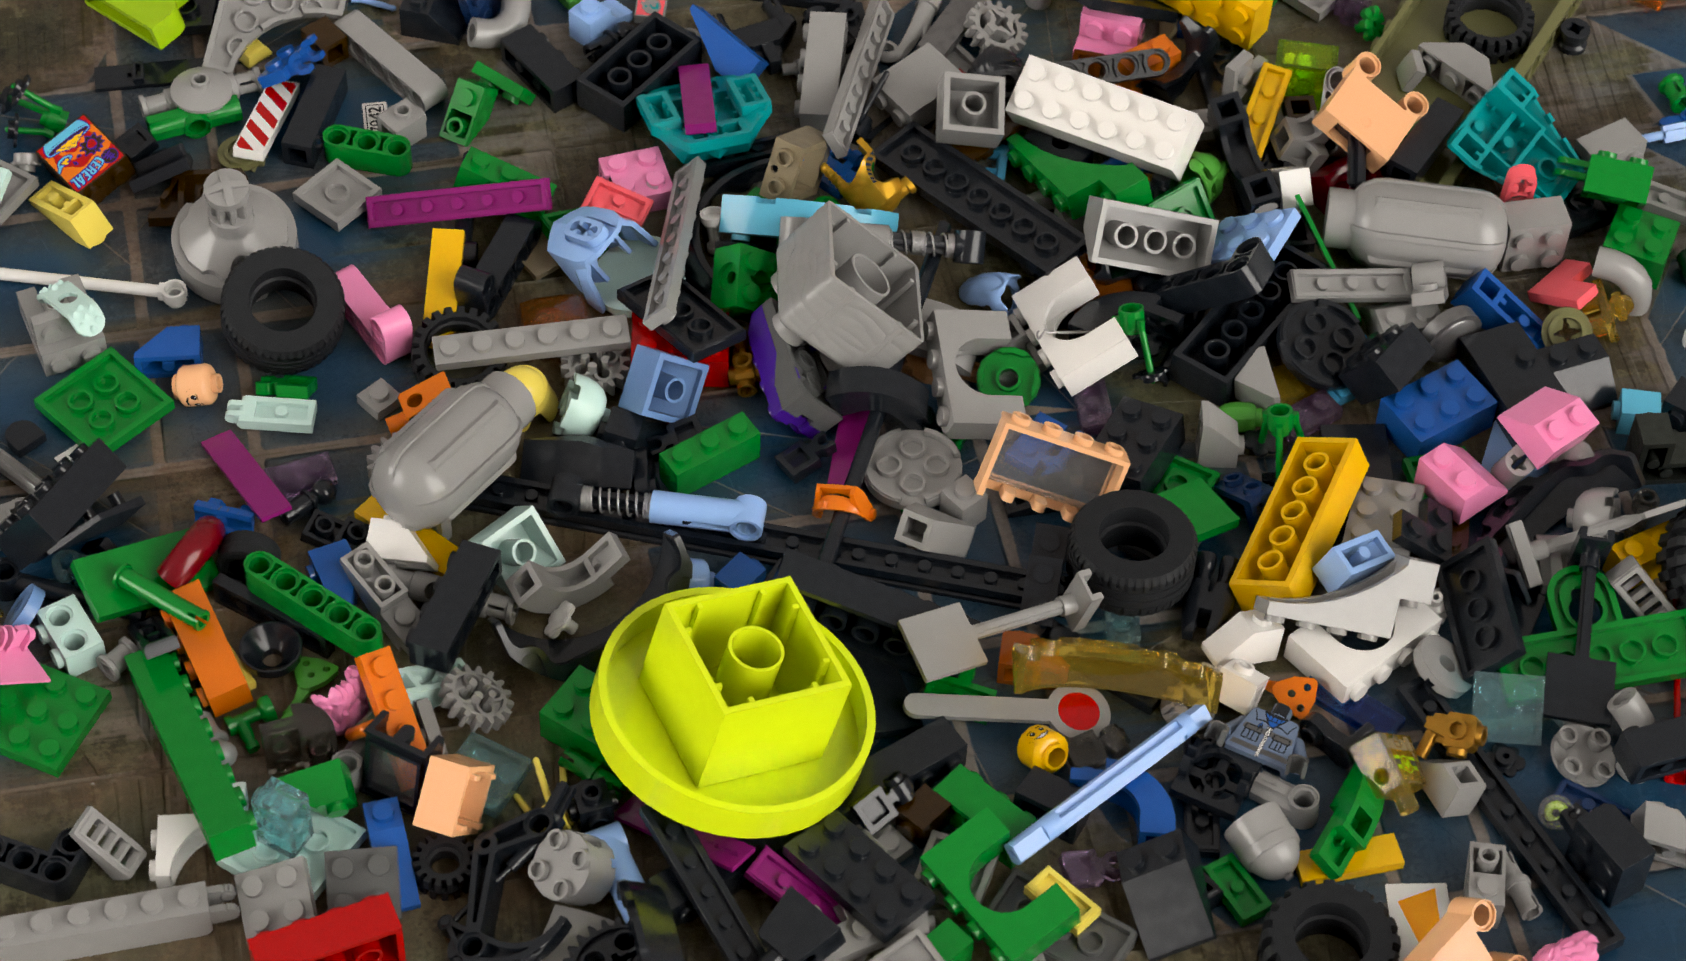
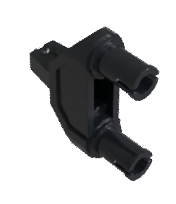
(770, 36)

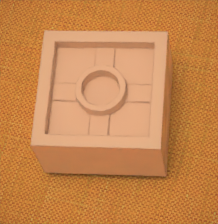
(454, 795)

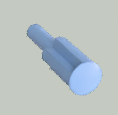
(1668, 133)

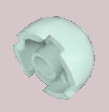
(581, 407)

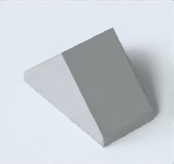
(1256, 381)

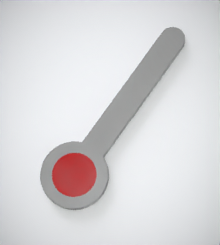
(1066, 711)

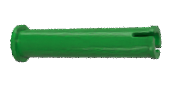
(159, 596)

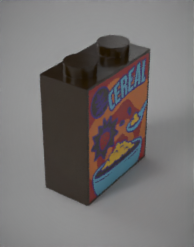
(86, 160)

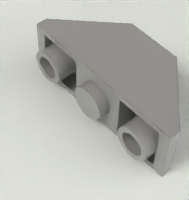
(1458, 68)

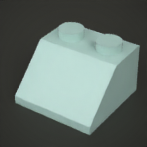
(520, 538)

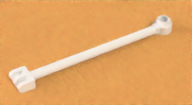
(171, 292)

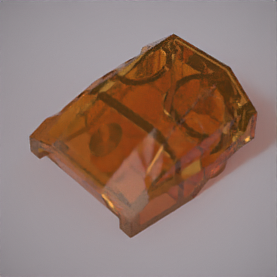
(553, 309)

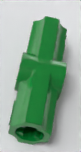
(195, 126)

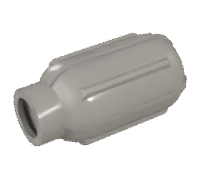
(1417, 222)
(451, 451)

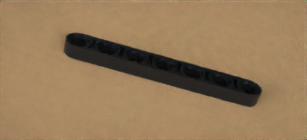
(1109, 64)

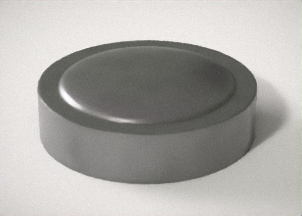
(1447, 328)

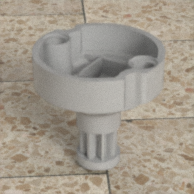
(225, 228)

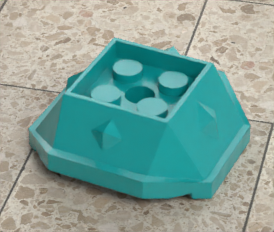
(739, 109)

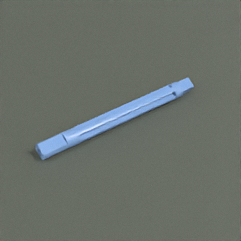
(1106, 784)

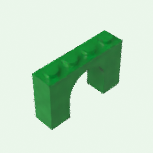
(1009, 935)

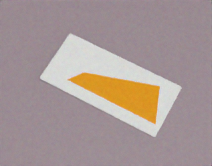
(1416, 910)

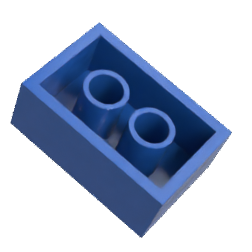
(1437, 410)

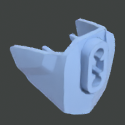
(583, 237)

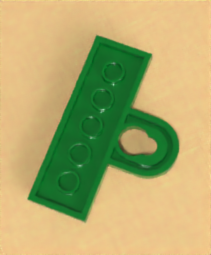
(1644, 647)

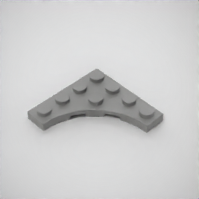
(243, 21)

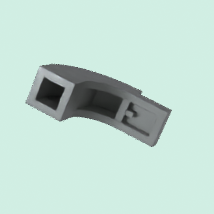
(578, 582)

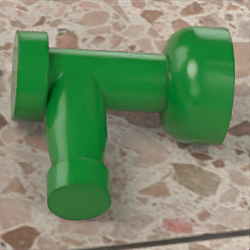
(241, 723)

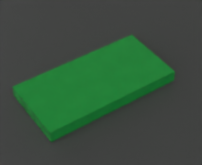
(96, 574)

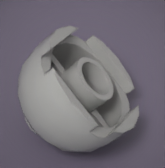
(1594, 507)

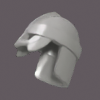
(1265, 842)

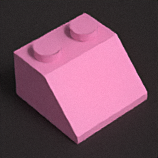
(1548, 424)
(1457, 481)

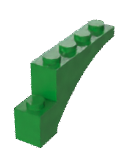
(1071, 182)

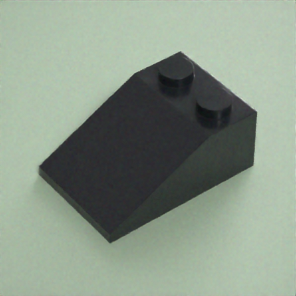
(1167, 894)

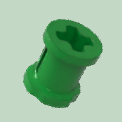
(1674, 92)

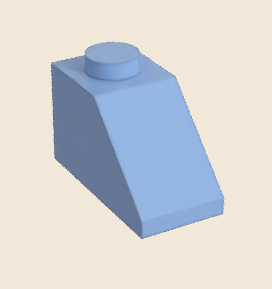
(1353, 561)

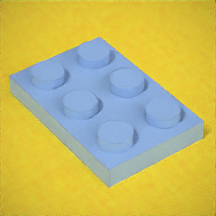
(1271, 227)

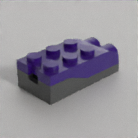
(790, 376)

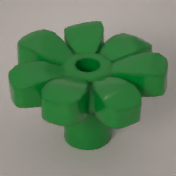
(1371, 23)

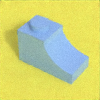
(592, 17)

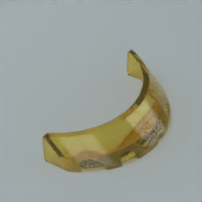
(1114, 668)

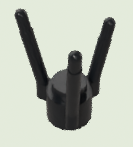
(864, 125)

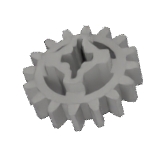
(995, 26)

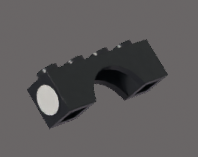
(1233, 135)

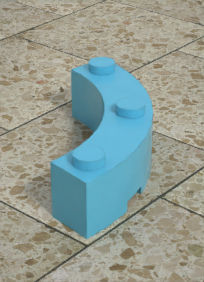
(760, 217)

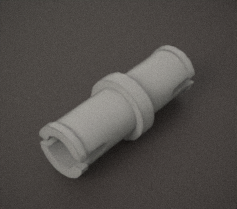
(1518, 888)

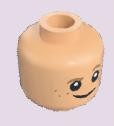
(196, 385)

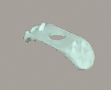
(82, 313)

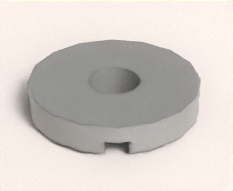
(1439, 662)

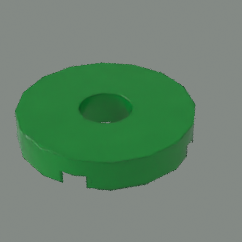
(1011, 360)

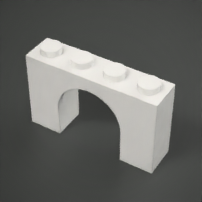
(1079, 360)
(1350, 671)

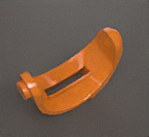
(856, 504)

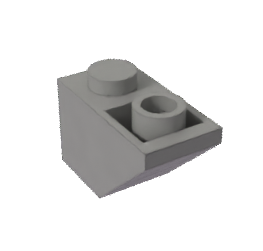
(934, 531)
(1452, 786)
(1486, 875)

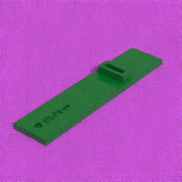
(1321, 246)

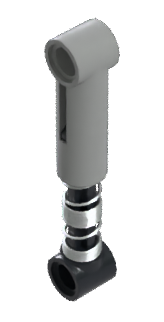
(960, 246)

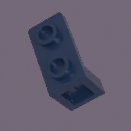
(1246, 491)

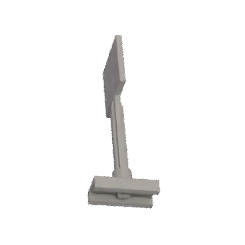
(1528, 552)
(948, 644)

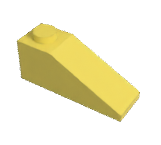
(72, 214)

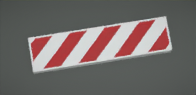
(266, 121)

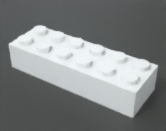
(1105, 117)

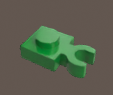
(287, 387)

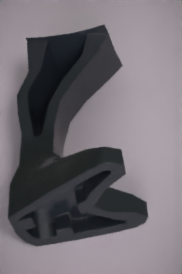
(1199, 48)

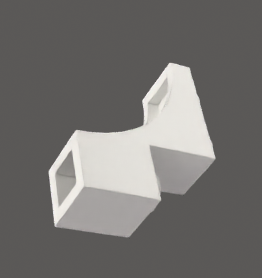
(175, 842)

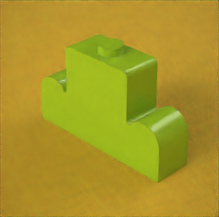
(151, 20)

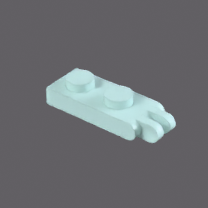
(272, 414)

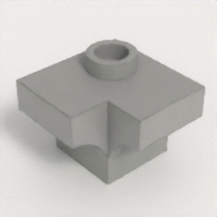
(1300, 142)

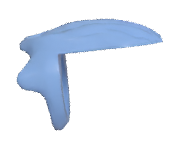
(988, 289)

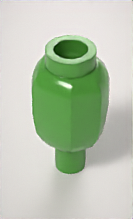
(1245, 414)

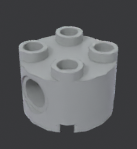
(572, 867)

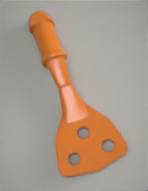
(1306, 698)

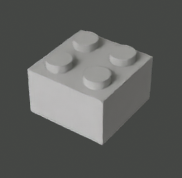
(970, 109)
(1535, 233)

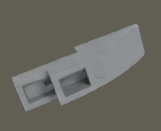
(381, 593)

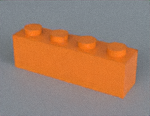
(209, 656)

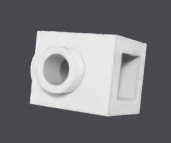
(1241, 685)

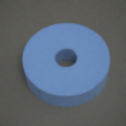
(25, 606)

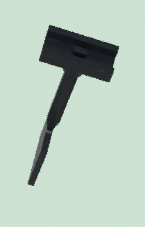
(1577, 685)

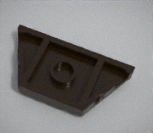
(184, 189)

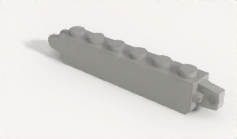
(116, 923)

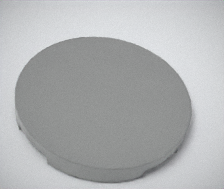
(912, 467)

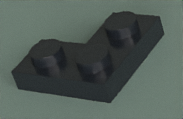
(1427, 534)

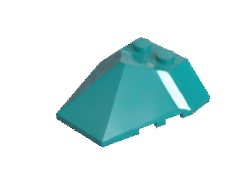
(1511, 130)

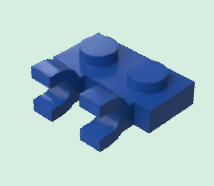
(290, 62)

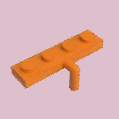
(387, 693)

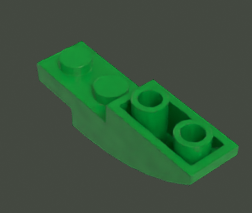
(1350, 825)

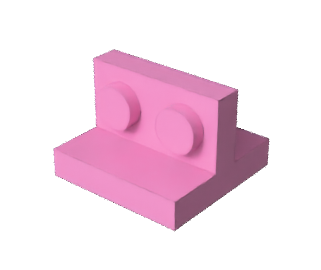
(1108, 32)

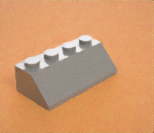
(1147, 237)

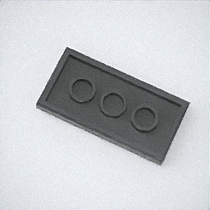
(1101, 941)

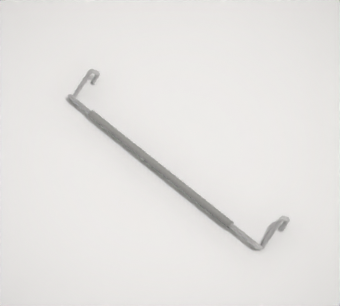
(1066, 332)

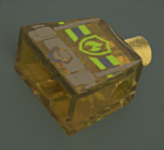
(1391, 769)

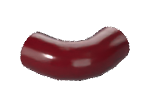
(192, 551)

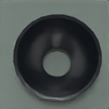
(269, 639)

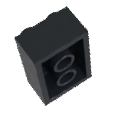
(1149, 438)

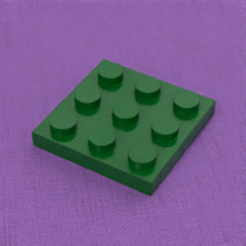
(104, 401)
(48, 720)

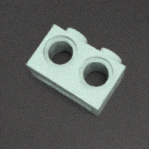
(66, 629)

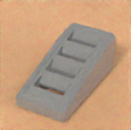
(1627, 575)
(126, 856)

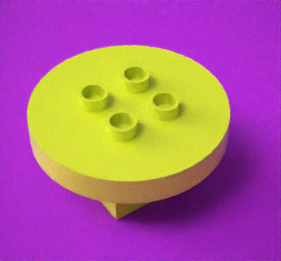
(733, 710)

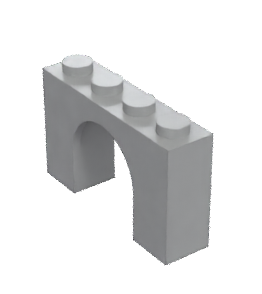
(956, 333)

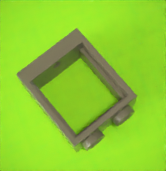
(794, 176)

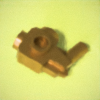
(743, 371)
(1455, 731)

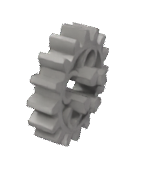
(611, 364)
(459, 686)

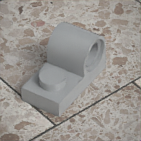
(1429, 283)

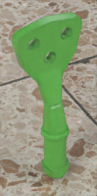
(309, 677)

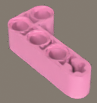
(382, 328)

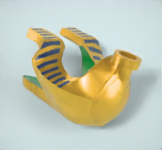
(865, 190)

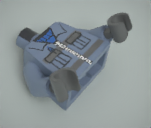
(1264, 738)

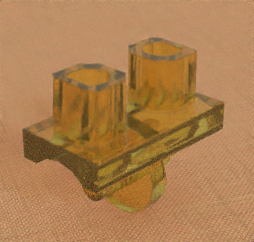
(1617, 307)

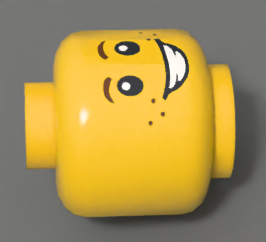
(1042, 748)

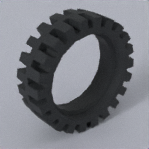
(1491, 47)
(442, 324)

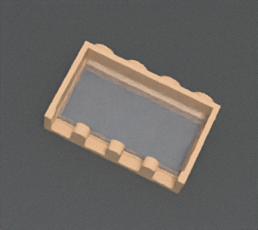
(1049, 465)

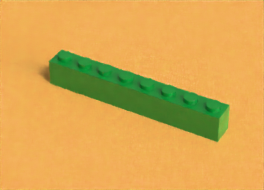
(192, 754)

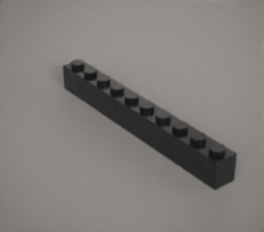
(921, 755)

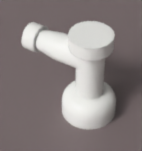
(711, 220)

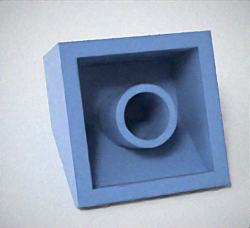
(662, 385)

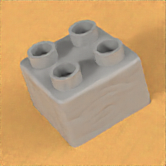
(846, 293)

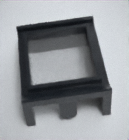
(395, 766)

